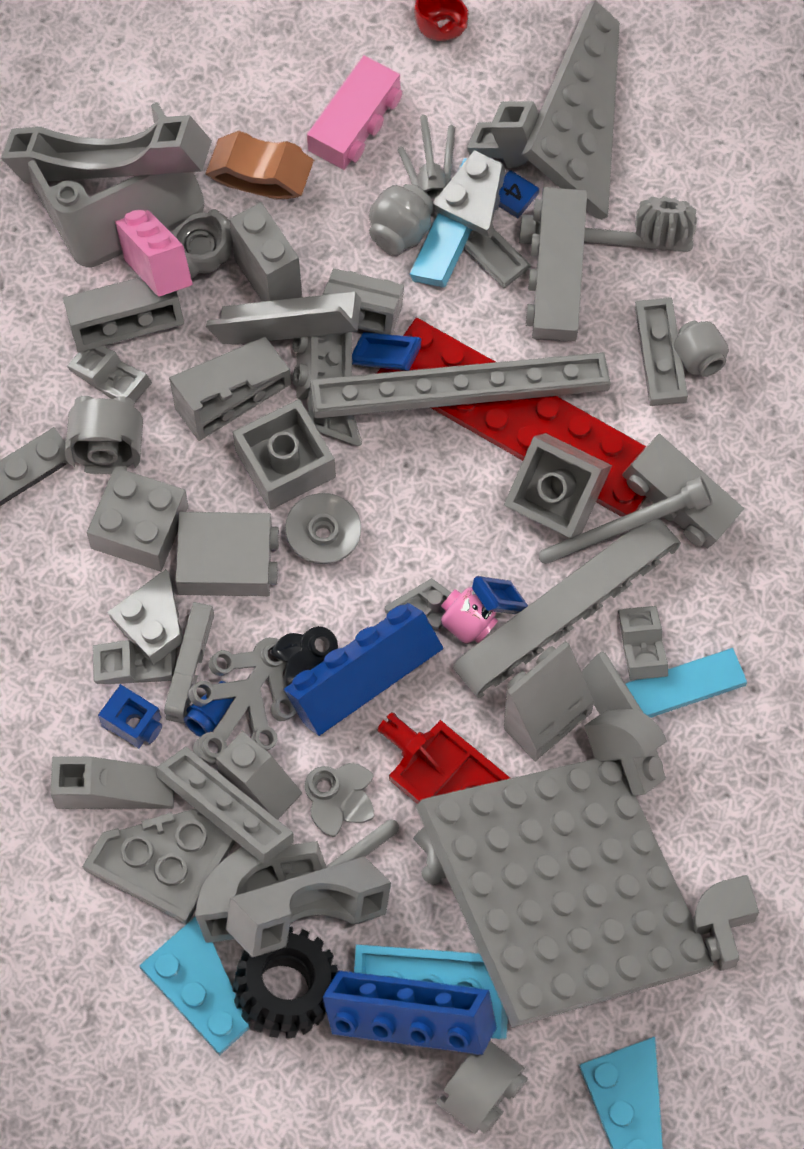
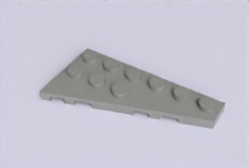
(577, 119)

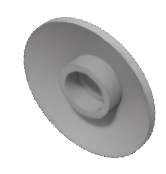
(327, 512)

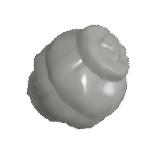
(400, 218)
(205, 241)

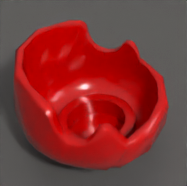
(430, 12)

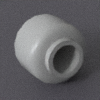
(701, 348)

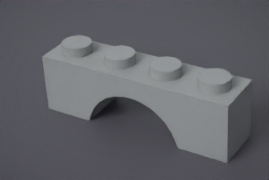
(344, 891)

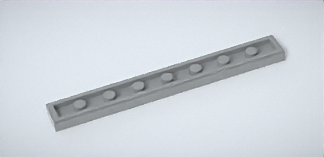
(459, 385)

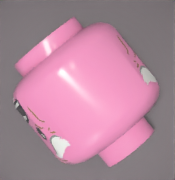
(467, 616)

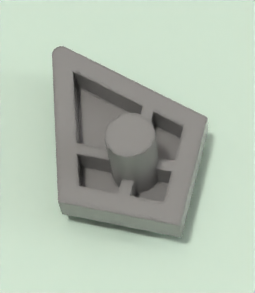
(338, 427)
(427, 598)

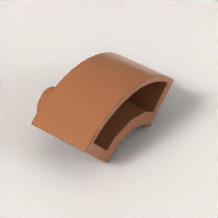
(260, 166)

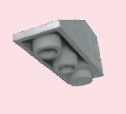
(107, 785)

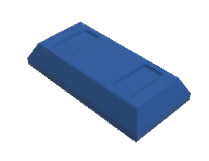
(386, 351)
(498, 595)

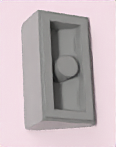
(607, 686)

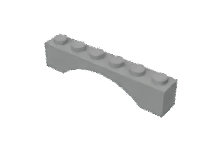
(166, 147)

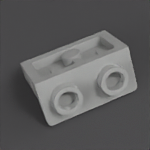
(321, 358)

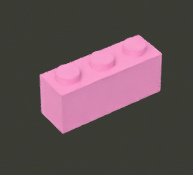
(355, 113)
(153, 252)

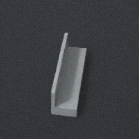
(287, 318)

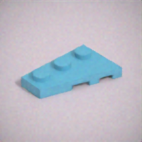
(198, 986)
(627, 1095)

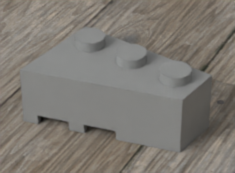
(228, 386)

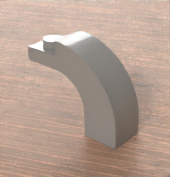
(244, 873)

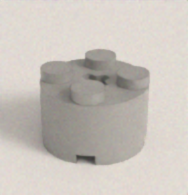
(104, 434)
(481, 1087)

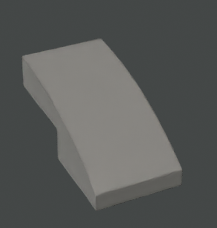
(109, 374)
(643, 642)
(124, 663)

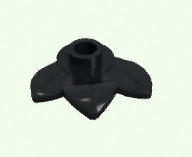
(300, 650)

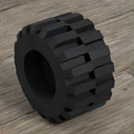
(279, 1013)

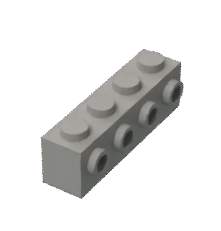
(558, 264)

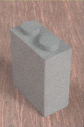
(265, 255)
(226, 554)

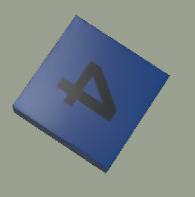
(516, 194)

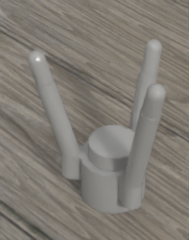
(431, 176)

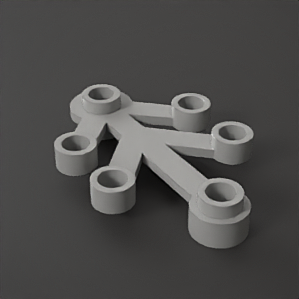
(246, 695)

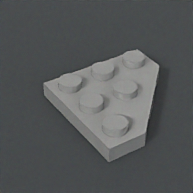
(161, 860)

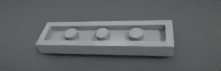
(225, 805)

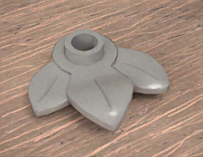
(343, 801)

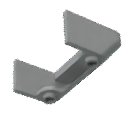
(89, 222)

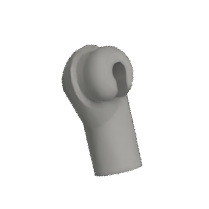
(433, 871)

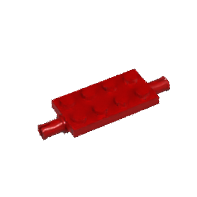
(436, 761)

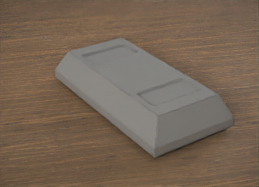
(496, 257)

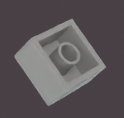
(284, 454)
(557, 485)
(137, 519)

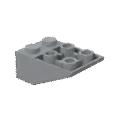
(547, 701)

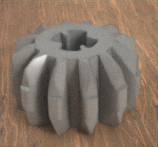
(666, 221)

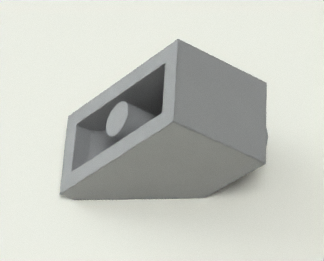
(257, 775)

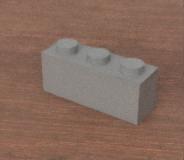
(120, 313)
(662, 472)

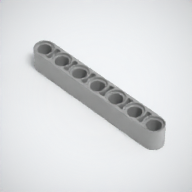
(564, 604)

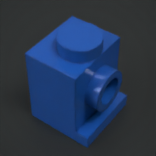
(128, 705)

